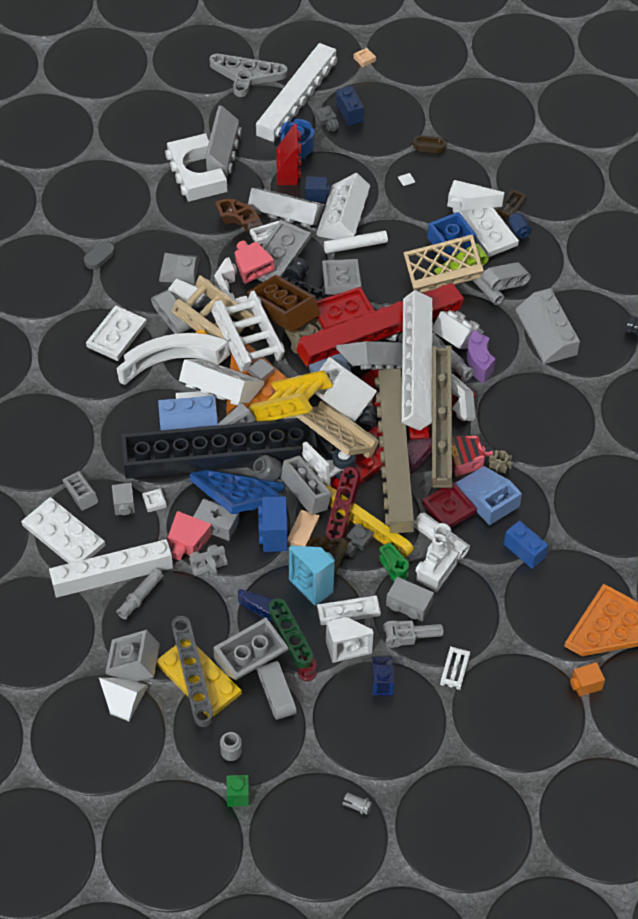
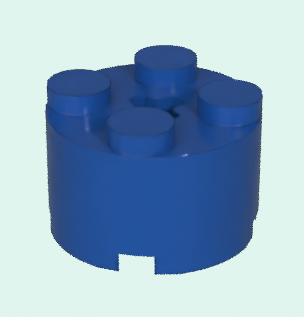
(306, 134)

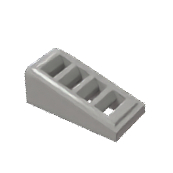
(238, 415)
(81, 491)

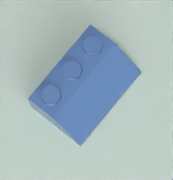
(187, 412)

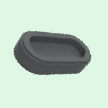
(99, 255)

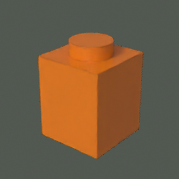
(587, 679)

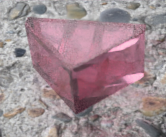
(418, 452)

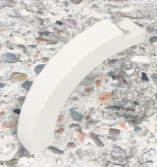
(171, 347)

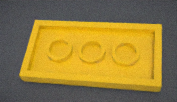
(219, 685)

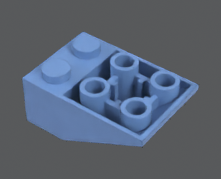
(490, 494)

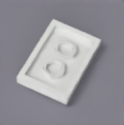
(116, 333)

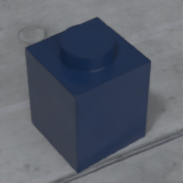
(316, 188)

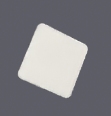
(406, 179)

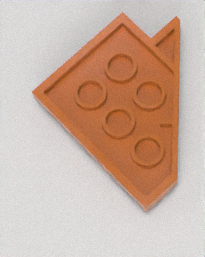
(606, 625)

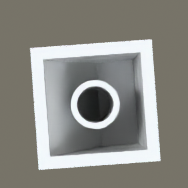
(348, 391)

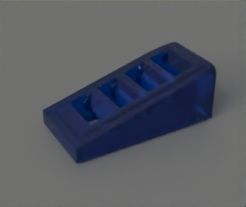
(256, 603)

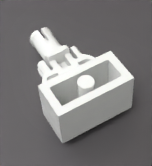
(437, 565)

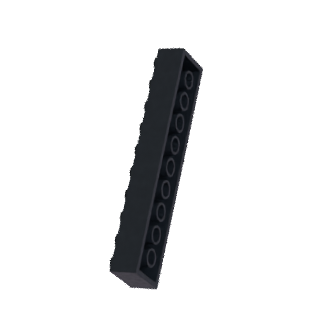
(213, 447)

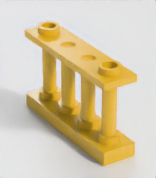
(291, 396)

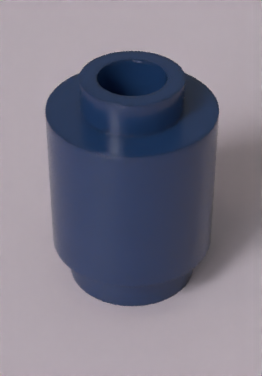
(519, 225)

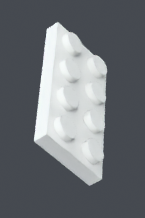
(491, 230)
(62, 532)

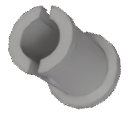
(357, 803)

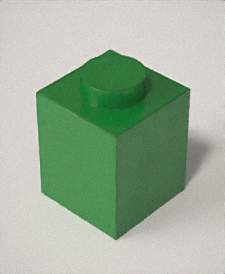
(237, 790)

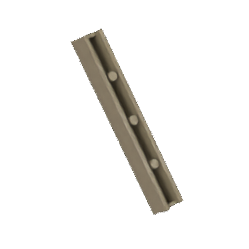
(441, 417)

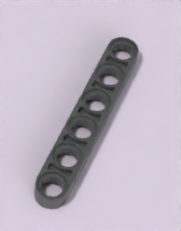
(191, 670)

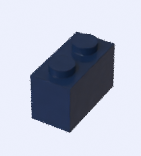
(350, 105)

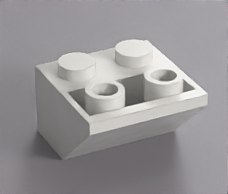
(455, 328)

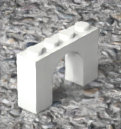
(194, 184)

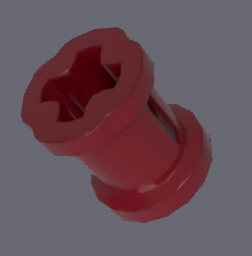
(309, 673)

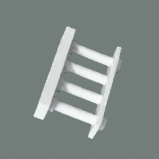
(236, 342)

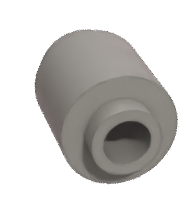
(231, 746)

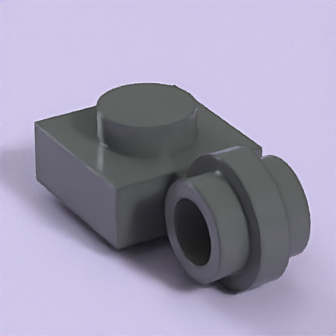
(327, 116)
(357, 538)

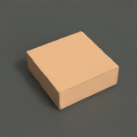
(364, 57)

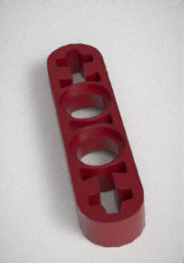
(340, 504)

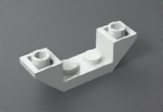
(226, 275)
(465, 405)

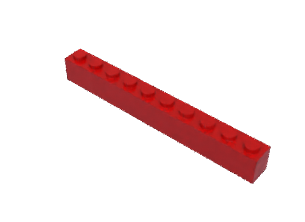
(371, 326)

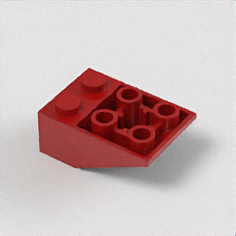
(288, 158)

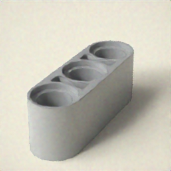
(506, 276)
(163, 305)
(276, 690)

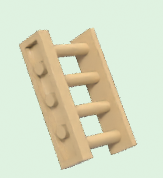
(197, 320)

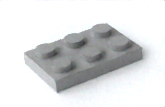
(340, 275)

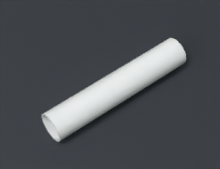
(355, 242)

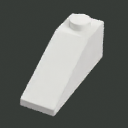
(470, 197)

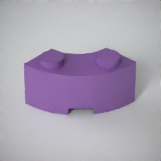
(479, 356)

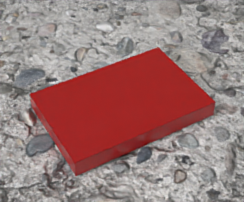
(343, 307)

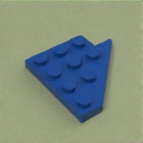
(235, 491)

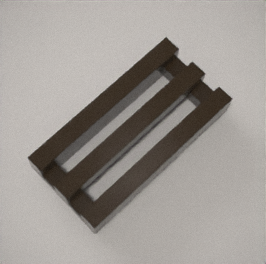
(506, 213)

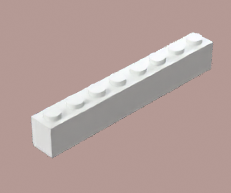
(296, 92)
(417, 360)

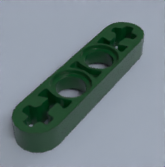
(293, 632)

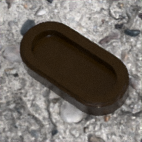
(429, 144)

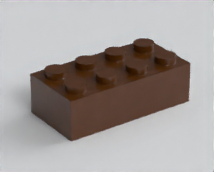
(286, 303)

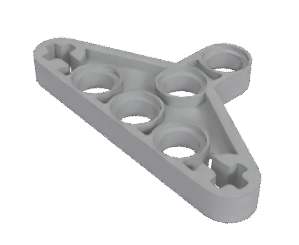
(254, 74)

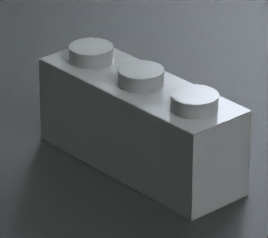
(305, 485)

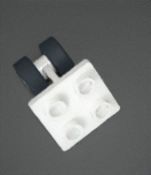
(327, 468)

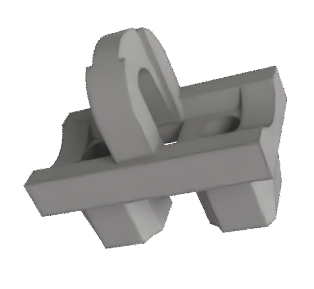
(214, 556)

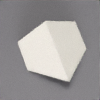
(122, 696)

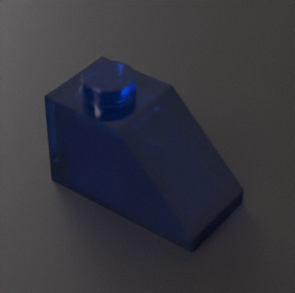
(382, 675)

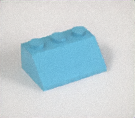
(312, 572)

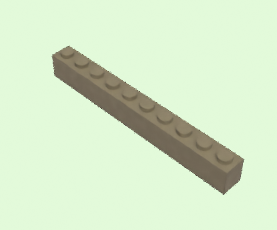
(395, 452)

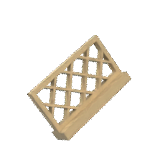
(456, 276)
(339, 430)

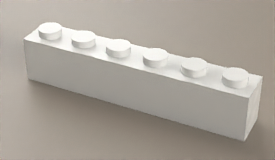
(110, 568)

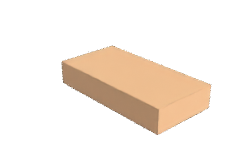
(303, 529)

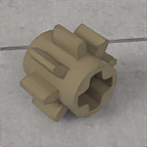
(500, 461)

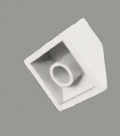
(348, 639)

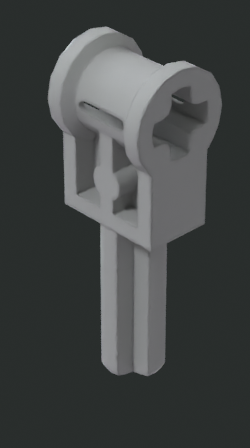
(405, 633)

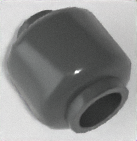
(267, 468)

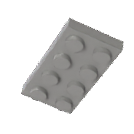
(284, 246)

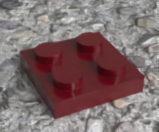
(449, 505)

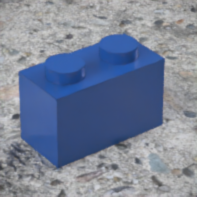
(525, 544)

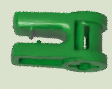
(393, 562)

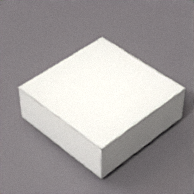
(154, 500)

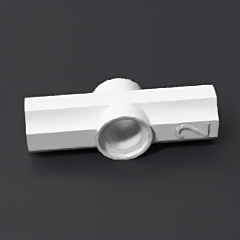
(430, 528)

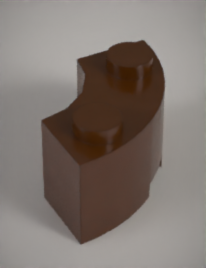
(238, 213)

